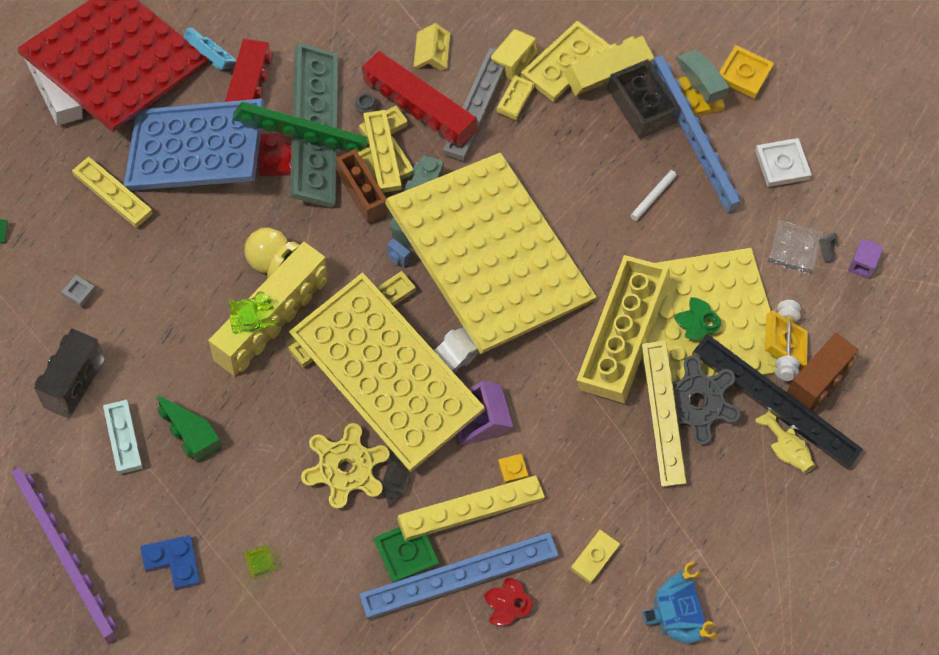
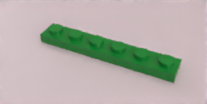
(299, 128)

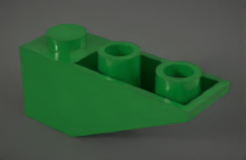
(192, 429)

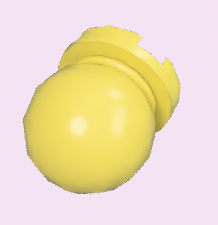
(267, 250)

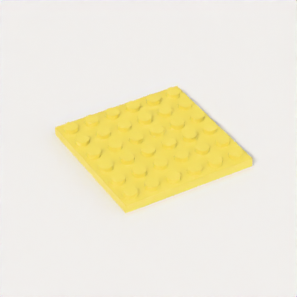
(733, 291)

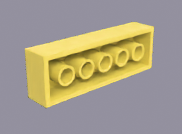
(289, 289)
(623, 329)

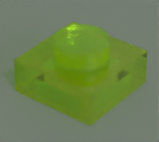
(259, 561)

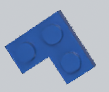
(177, 555)

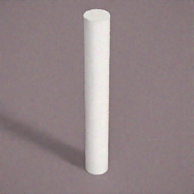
(654, 194)

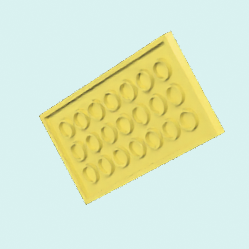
(387, 372)

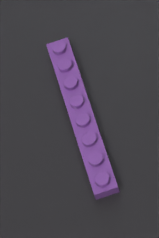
(69, 561)

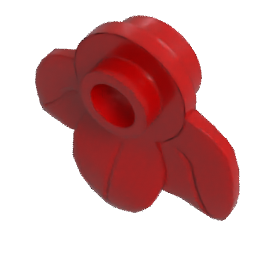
(504, 602)

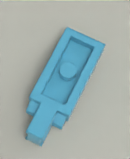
(210, 49)

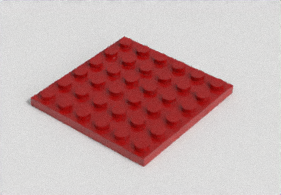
(113, 58)

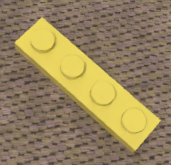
(382, 151)
(112, 192)

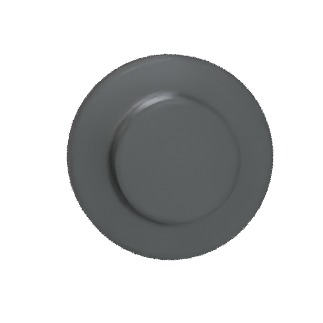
(365, 103)

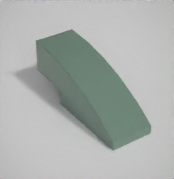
(703, 76)

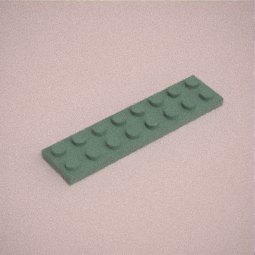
(314, 100)

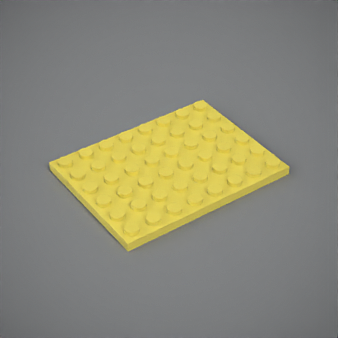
(490, 252)

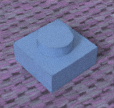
(398, 253)

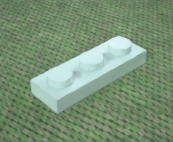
(122, 437)

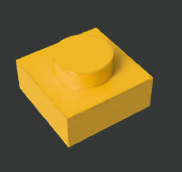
(512, 468)

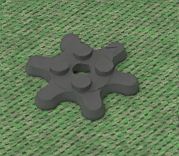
(712, 390)

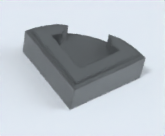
(827, 246)

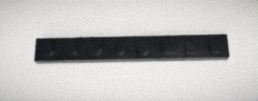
(779, 402)

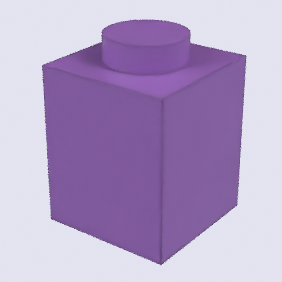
(865, 258)

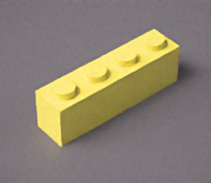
(598, 66)

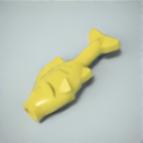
(789, 446)

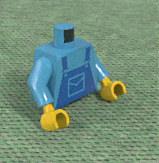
(679, 609)

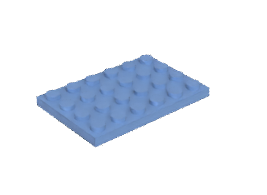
(192, 147)

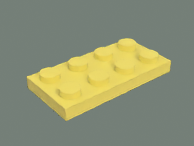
(549, 67)

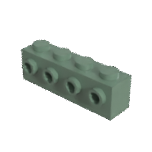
(423, 172)

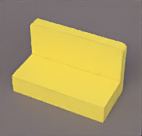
(432, 47)
(515, 53)

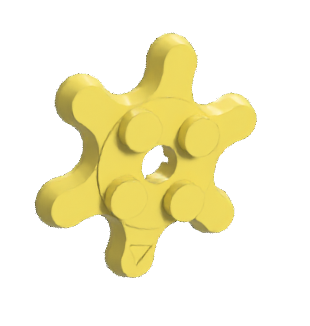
(346, 450)

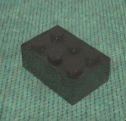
(643, 98)
(69, 373)

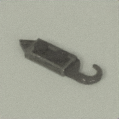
(395, 480)

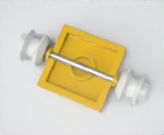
(786, 340)

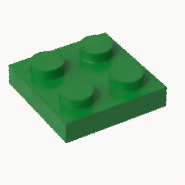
(405, 558)

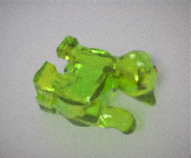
(248, 317)

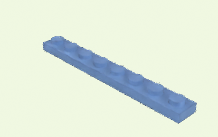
(698, 140)
(458, 576)

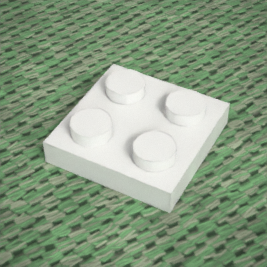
(783, 162)

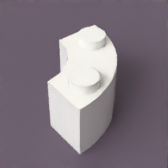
(457, 349)

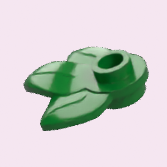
(695, 319)

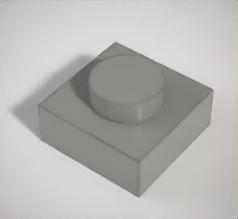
(78, 291)

